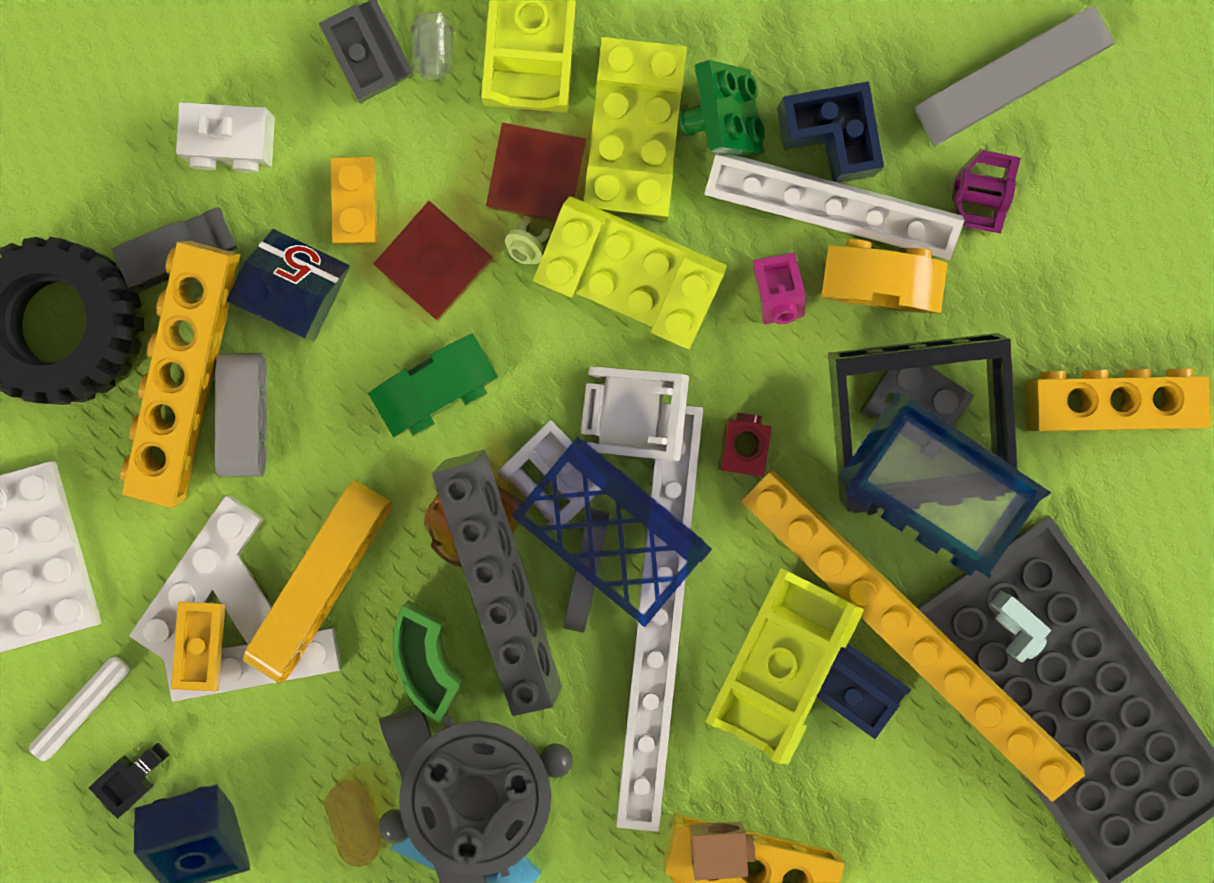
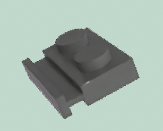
(366, 49)

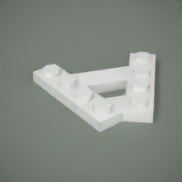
(215, 567)

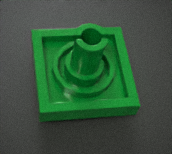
(726, 110)

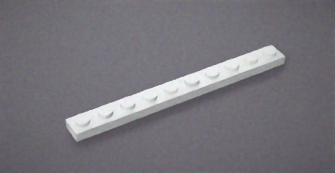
(657, 643)

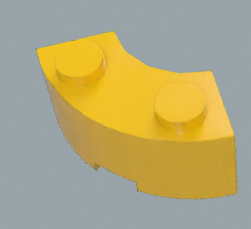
(884, 277)

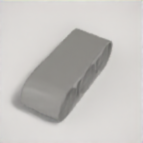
(240, 414)

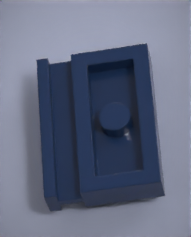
(862, 691)

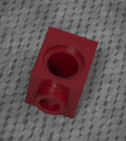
(754, 463)

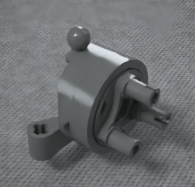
(468, 793)

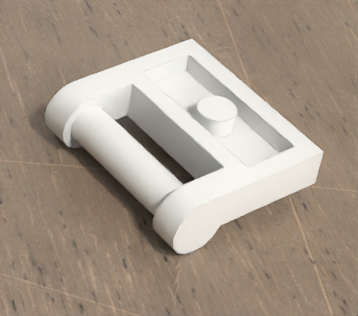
(544, 452)

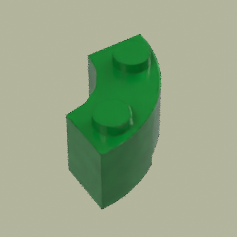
(449, 376)

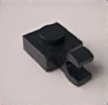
(127, 781)

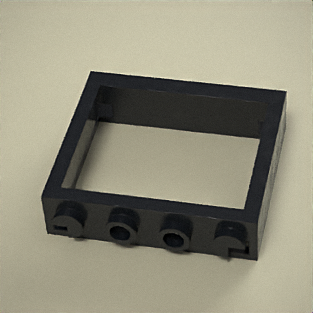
(992, 347)

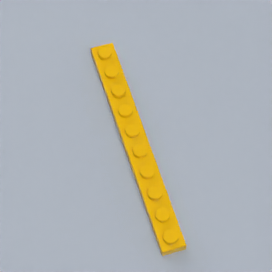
(914, 636)

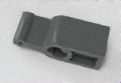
(145, 257)

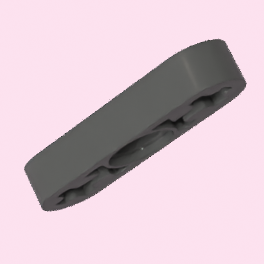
(583, 589)

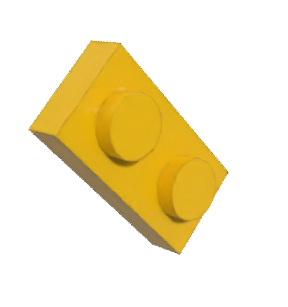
(353, 201)
(198, 646)

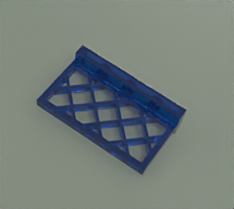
(638, 504)

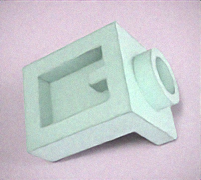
(1016, 618)

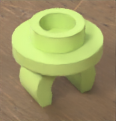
(524, 246)

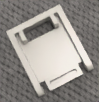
(629, 412)

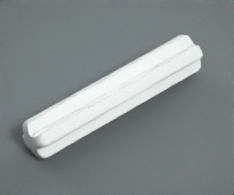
(79, 708)

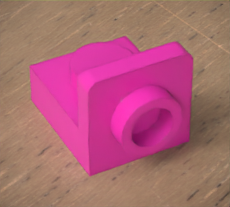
(780, 288)

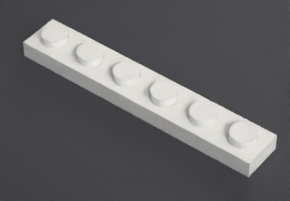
(833, 205)

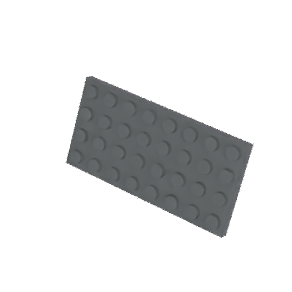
(1094, 696)

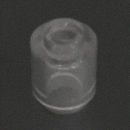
(432, 46)

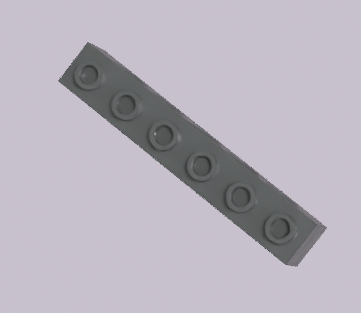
(497, 582)

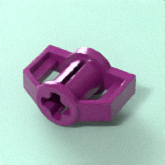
(1003, 188)

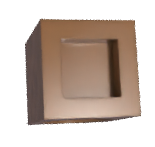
(720, 850)

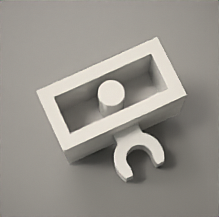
(225, 136)

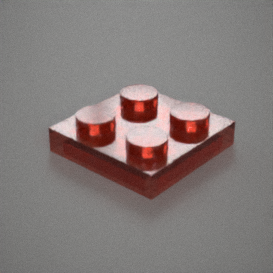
(534, 171)
(433, 260)

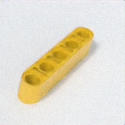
(317, 582)

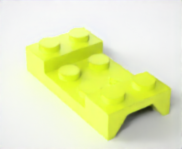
(529, 54)
(635, 127)
(629, 271)
(783, 665)

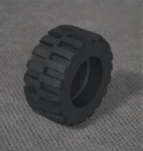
(108, 330)

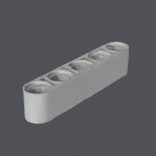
(1014, 75)

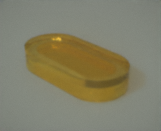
(353, 823)

